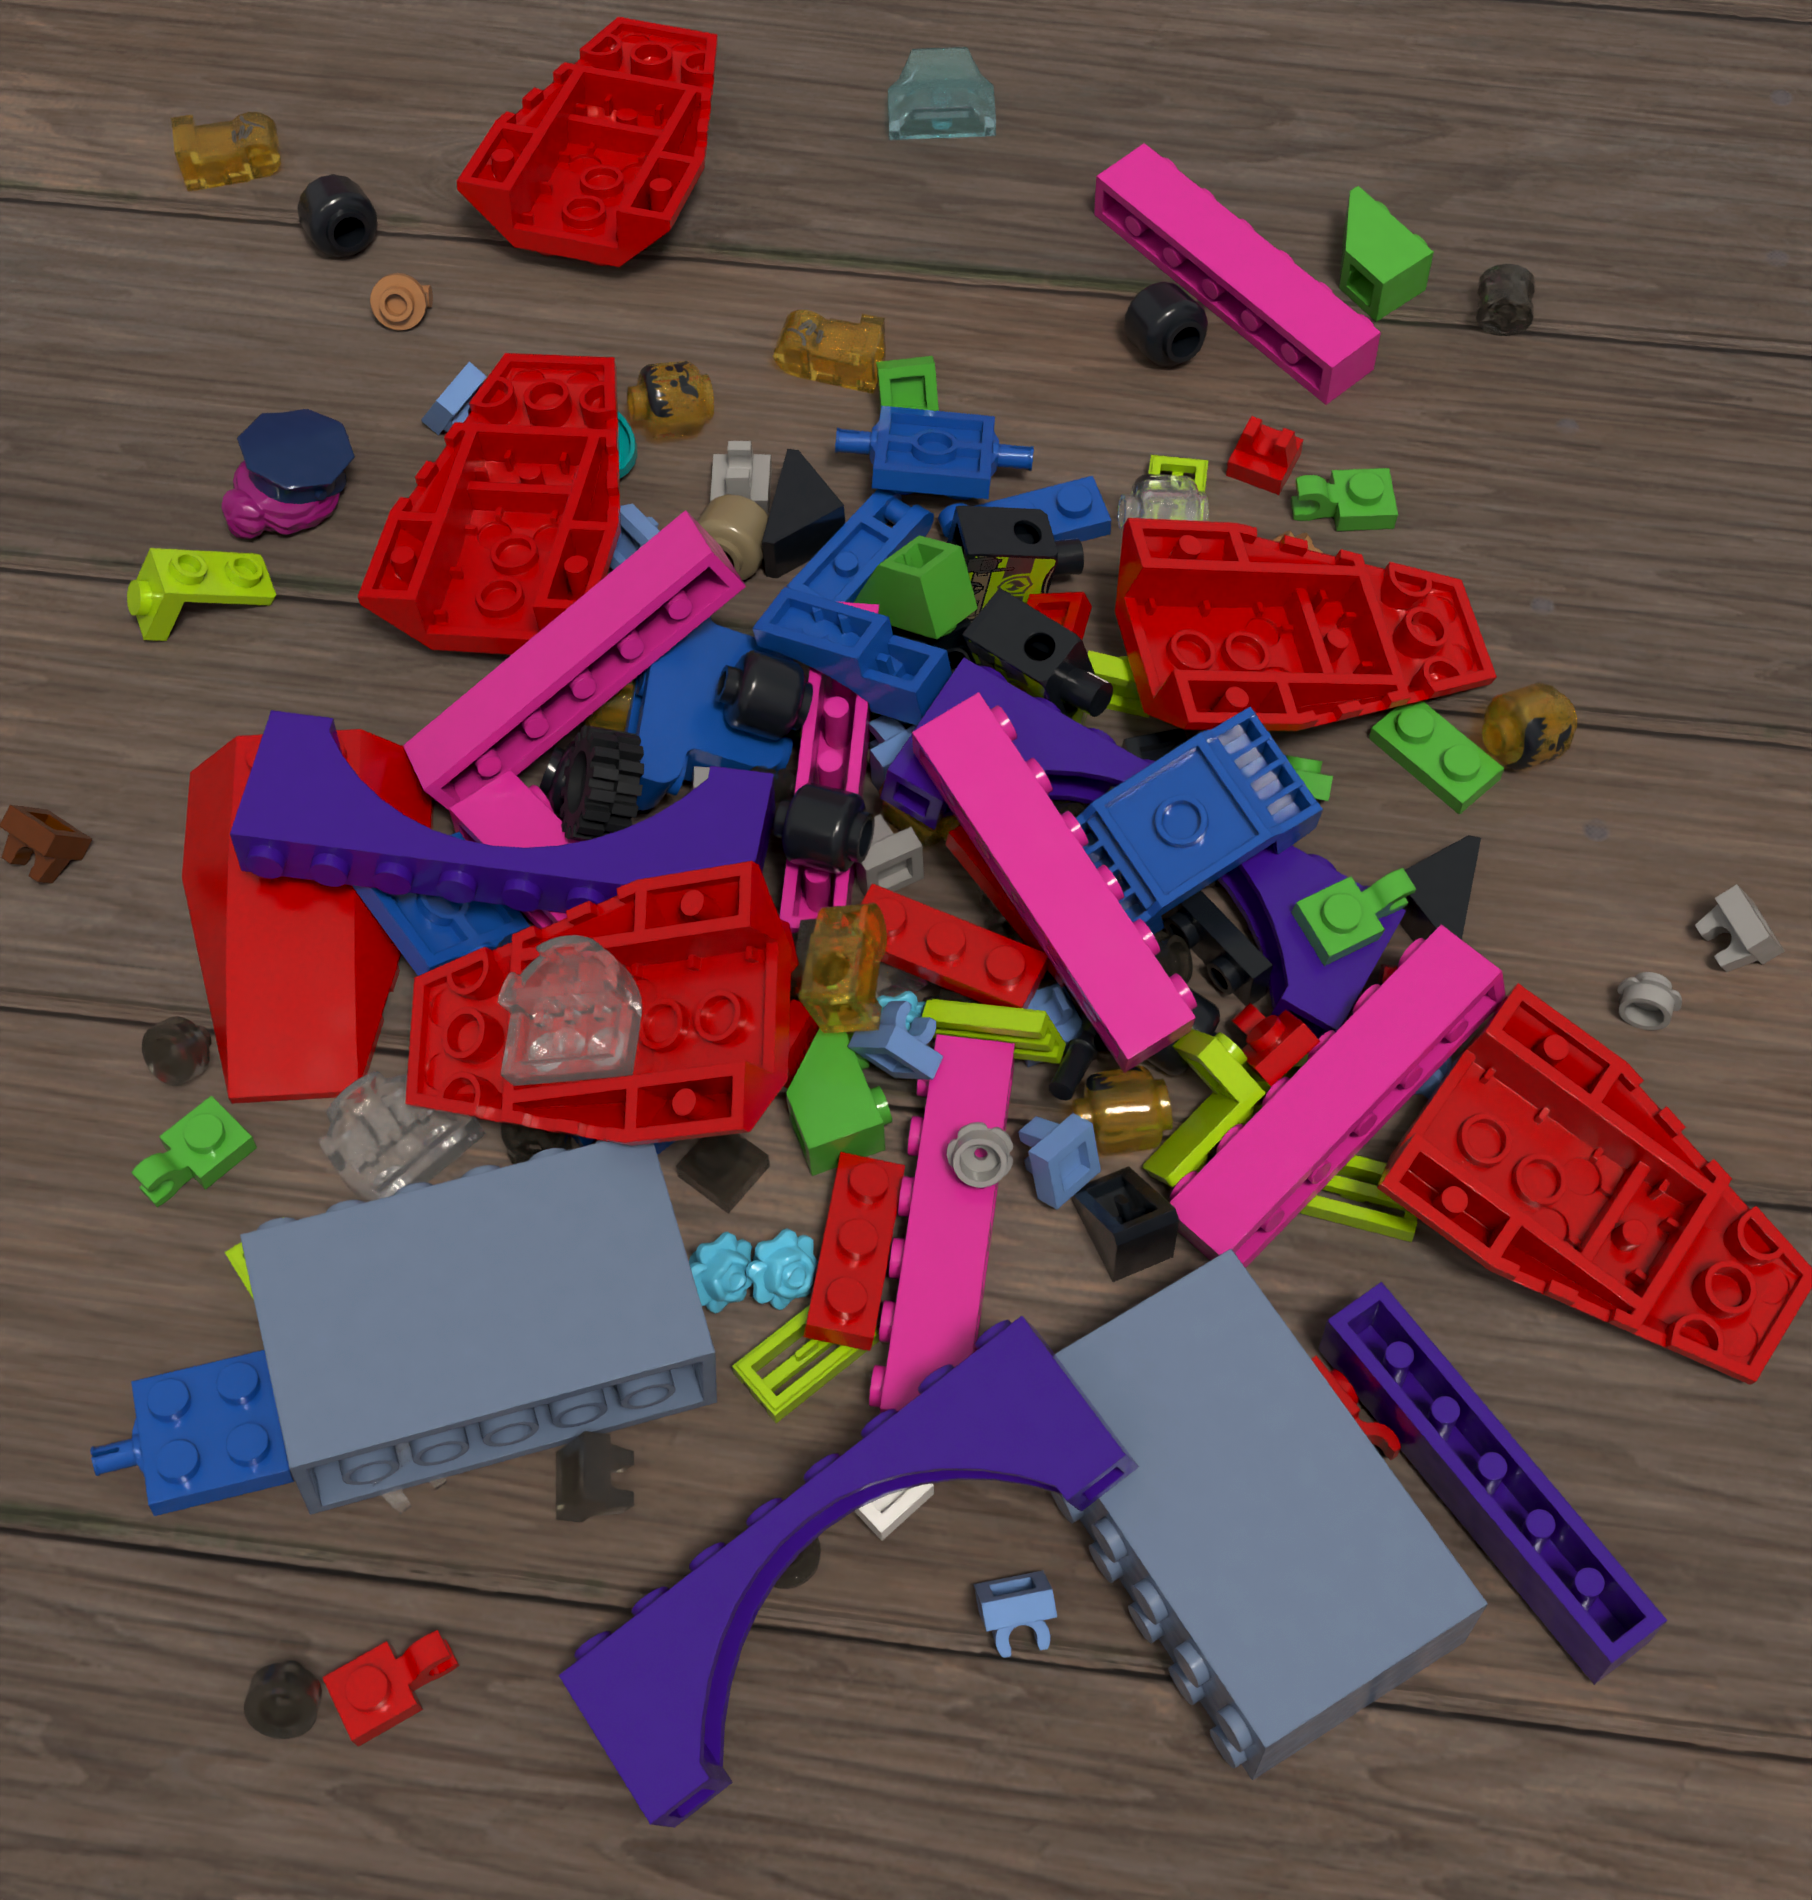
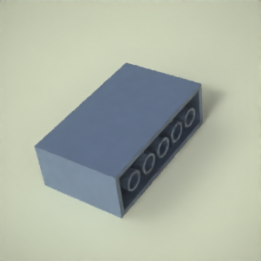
(477, 1319)
(1258, 1521)

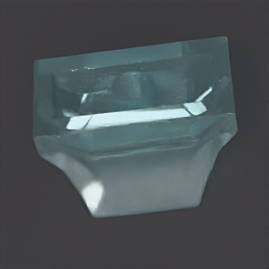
(941, 97)

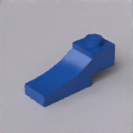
(857, 651)

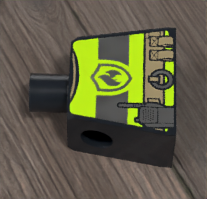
(1011, 551)
(1036, 655)

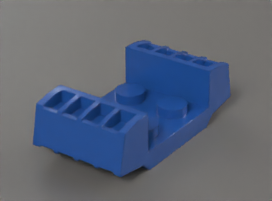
(1197, 816)

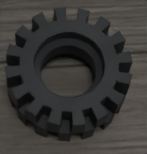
(601, 783)

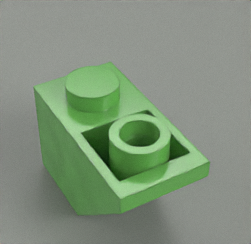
(1380, 258)
(922, 588)
(833, 1104)

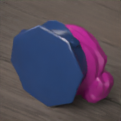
(287, 473)

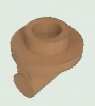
(400, 301)

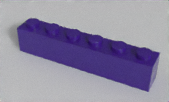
(1491, 1484)

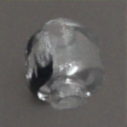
(1163, 498)

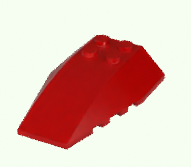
(604, 149)
(509, 513)
(1284, 629)
(287, 962)
(710, 1024)
(1588, 1192)

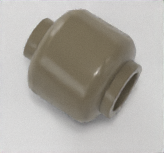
(739, 530)

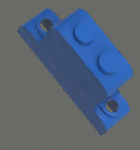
(684, 723)

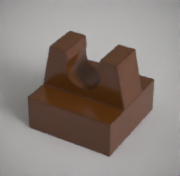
(47, 835)

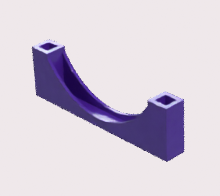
(1083, 767)
(320, 822)
(666, 1675)

